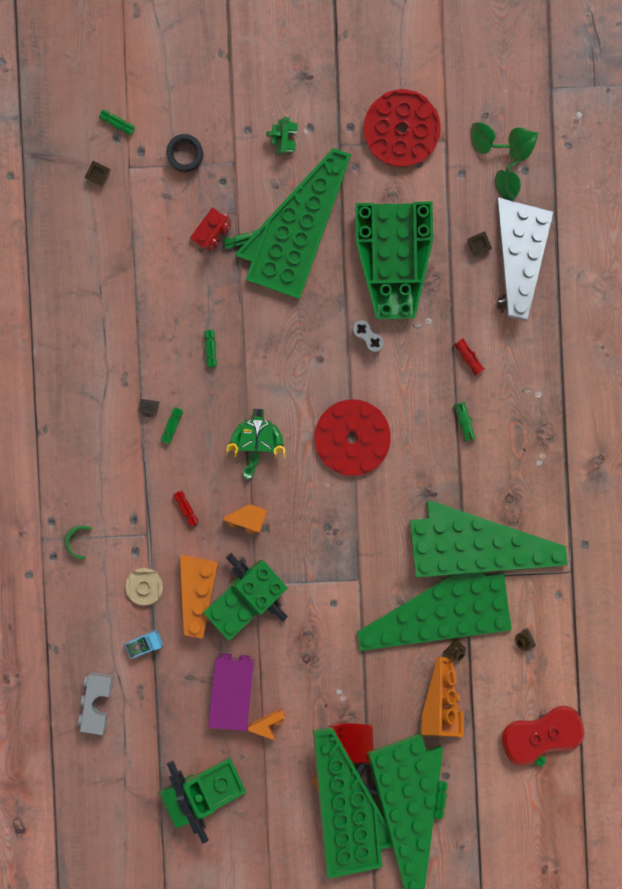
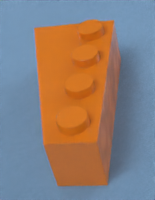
(197, 587)

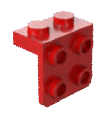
(356, 739)

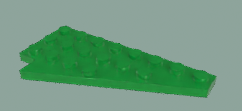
(294, 230)
(449, 609)

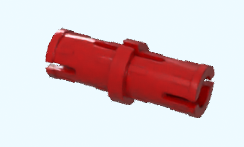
(469, 356)

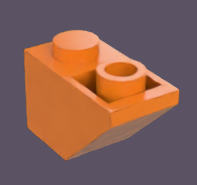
(249, 516)

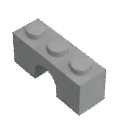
(92, 719)

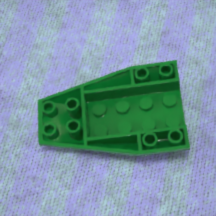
(394, 254)

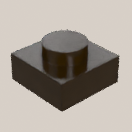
(97, 173)
(479, 244)

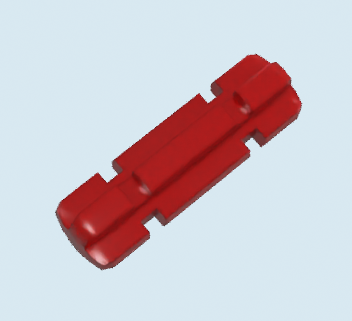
(185, 508)

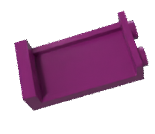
(231, 692)

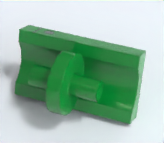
(280, 133)

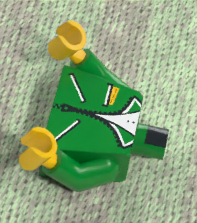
(257, 436)

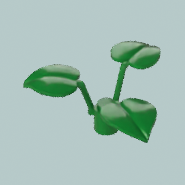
(521, 147)

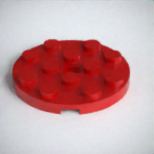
(407, 108)
(372, 441)

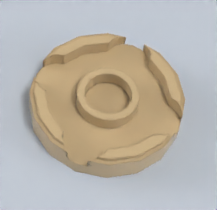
(144, 586)

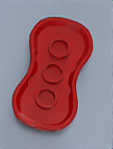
(556, 731)

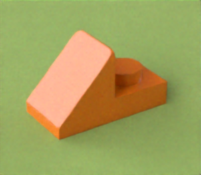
(262, 725)

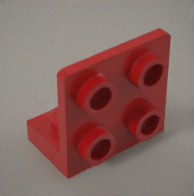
(210, 229)

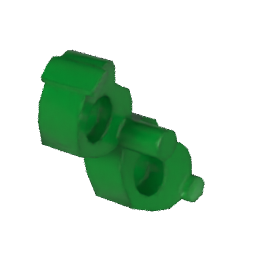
(254, 460)

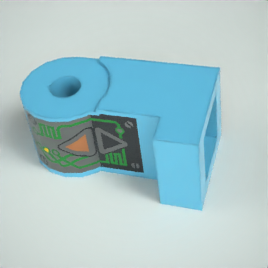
(144, 644)

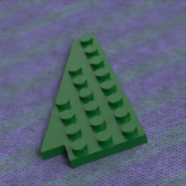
(467, 544)
(407, 791)
(349, 817)

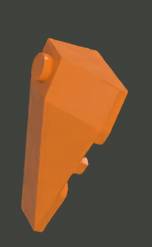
(441, 708)

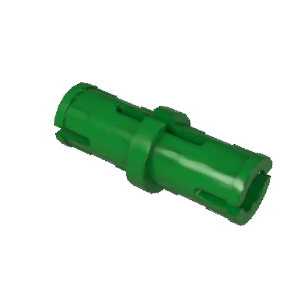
(464, 421)

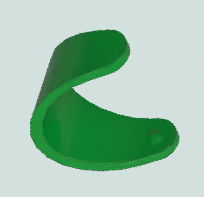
(67, 536)

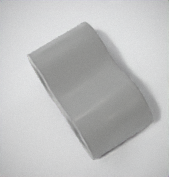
(368, 336)

